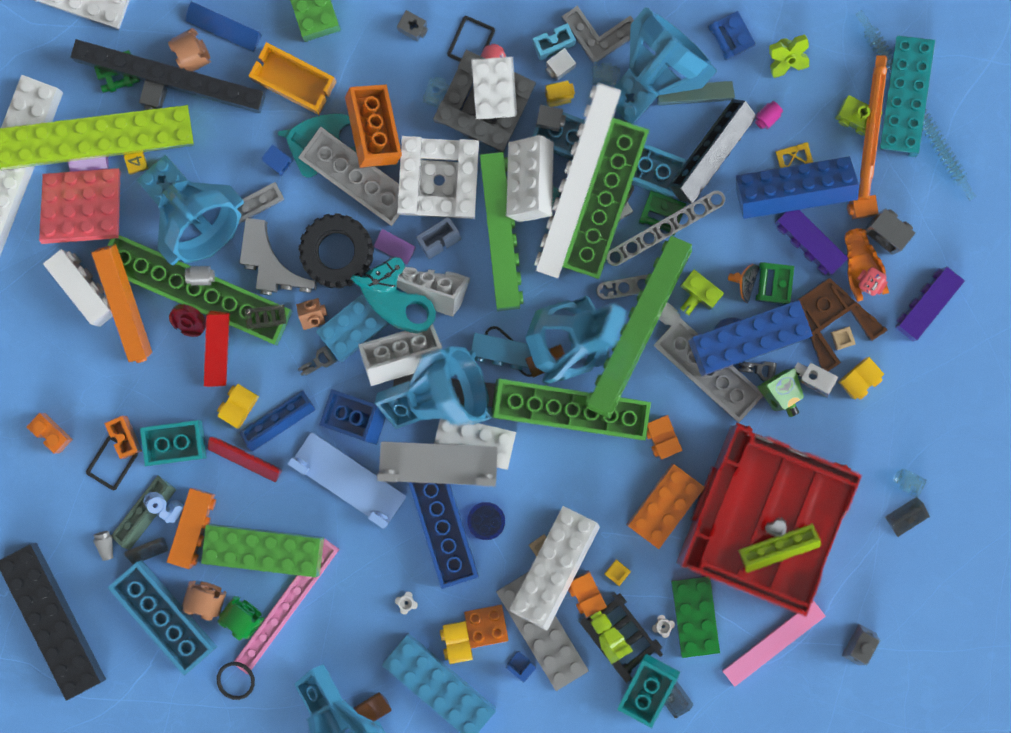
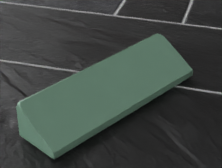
(709, 93)
(139, 517)

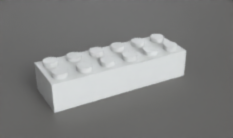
(554, 568)

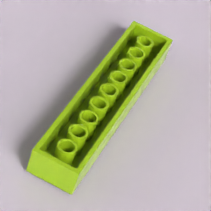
(95, 137)

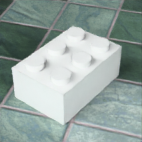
(494, 87)

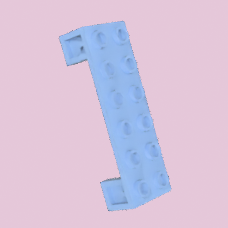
(348, 480)

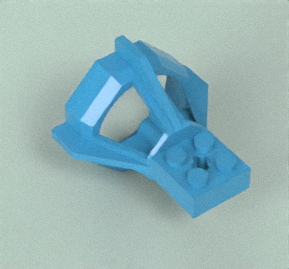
(649, 74)
(184, 203)
(589, 332)
(431, 393)
(328, 709)

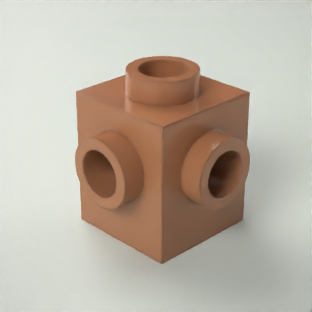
(311, 313)

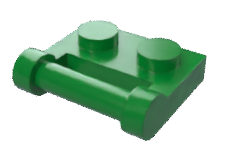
(662, 206)
(781, 283)

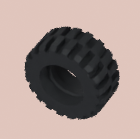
(310, 250)

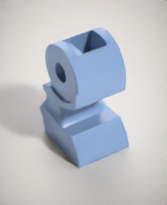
(157, 504)

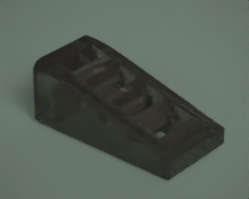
(247, 313)

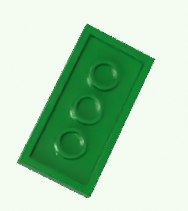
(695, 617)

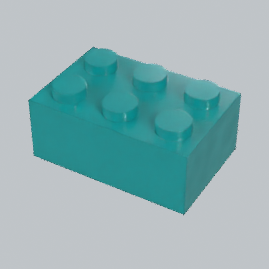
(173, 443)
(648, 690)

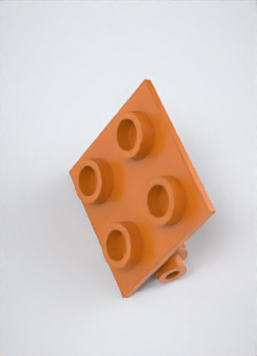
(486, 626)

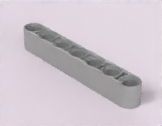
(675, 227)

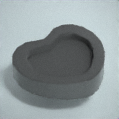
(777, 527)

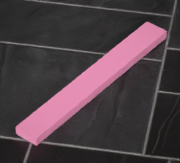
(282, 612)

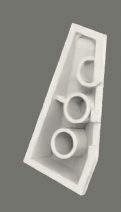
(443, 290)

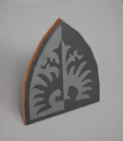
(746, 280)

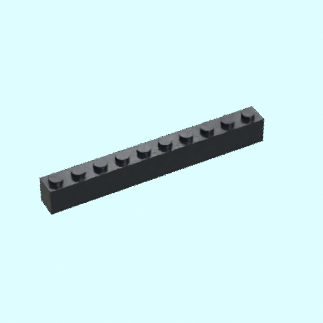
(167, 75)

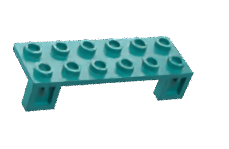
(907, 94)

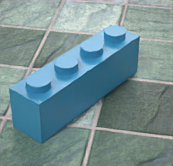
(500, 351)

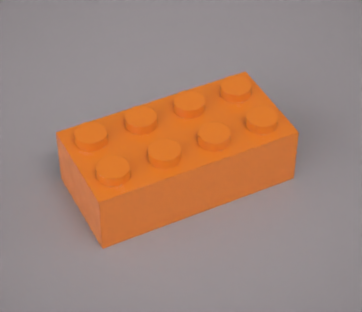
(373, 125)
(665, 505)

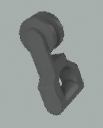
(329, 355)
(758, 369)

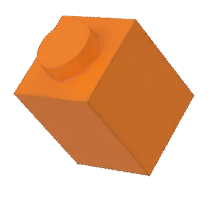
(863, 208)

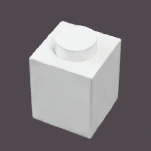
(560, 64)

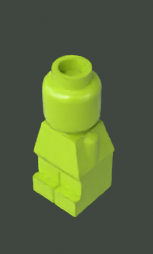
(610, 639)

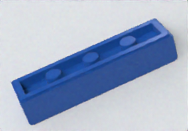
(222, 26)
(277, 421)

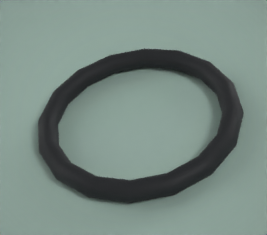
(229, 695)

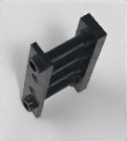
(625, 669)

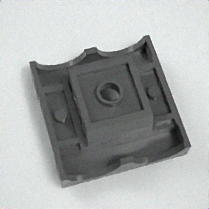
(491, 131)

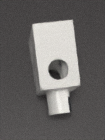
(824, 382)

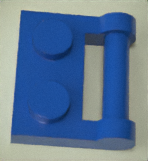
(737, 33)

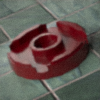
(188, 320)

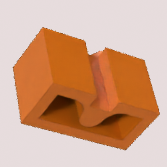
(44, 427)
(663, 438)
(127, 441)
(587, 594)

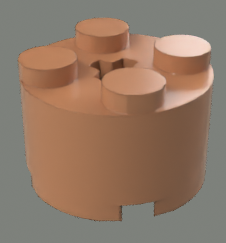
(190, 50)
(203, 600)

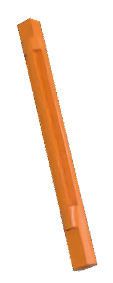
(872, 127)

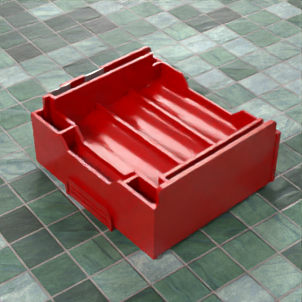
(753, 486)

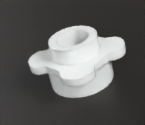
(400, 601)
(663, 631)

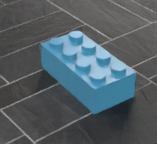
(351, 327)

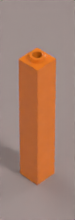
(122, 303)

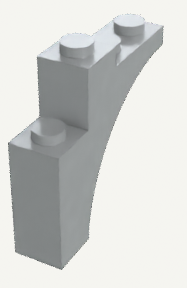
(258, 253)

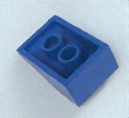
(353, 417)

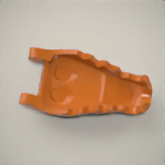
(861, 257)

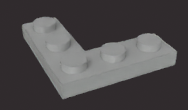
(597, 46)

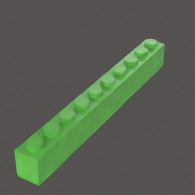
(639, 327)

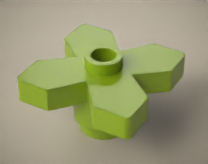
(788, 54)

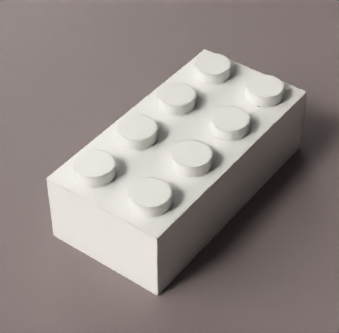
(530, 178)
(80, 287)
(396, 354)
(478, 436)

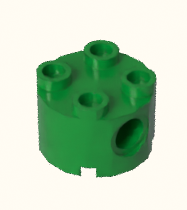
(240, 618)

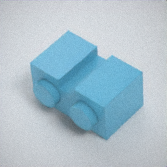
(550, 45)

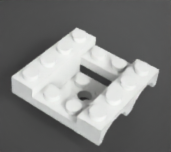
(417, 189)

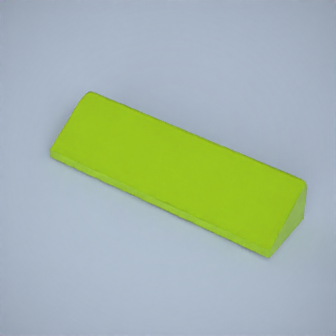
(779, 548)

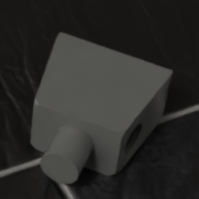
(861, 646)

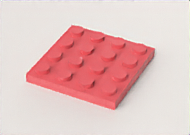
(80, 206)

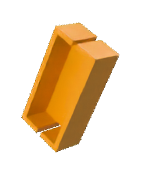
(292, 78)

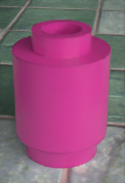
(768, 115)

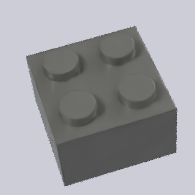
(889, 231)

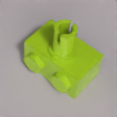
(853, 114)
(700, 292)

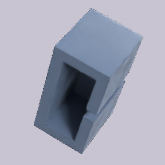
(436, 237)

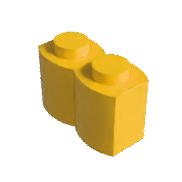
(559, 93)
(861, 378)
(237, 406)
(457, 642)

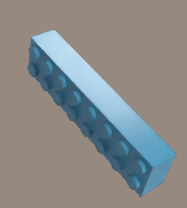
(654, 169)

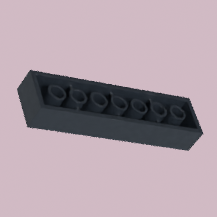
(51, 621)

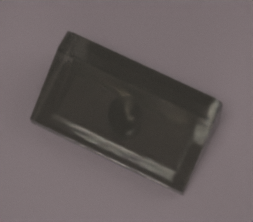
(907, 516)
(147, 550)
(678, 701)

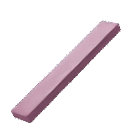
(772, 644)

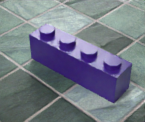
(811, 241)
(929, 303)

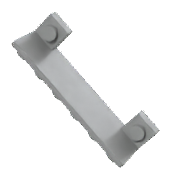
(438, 463)

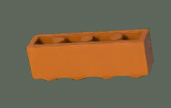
(191, 528)

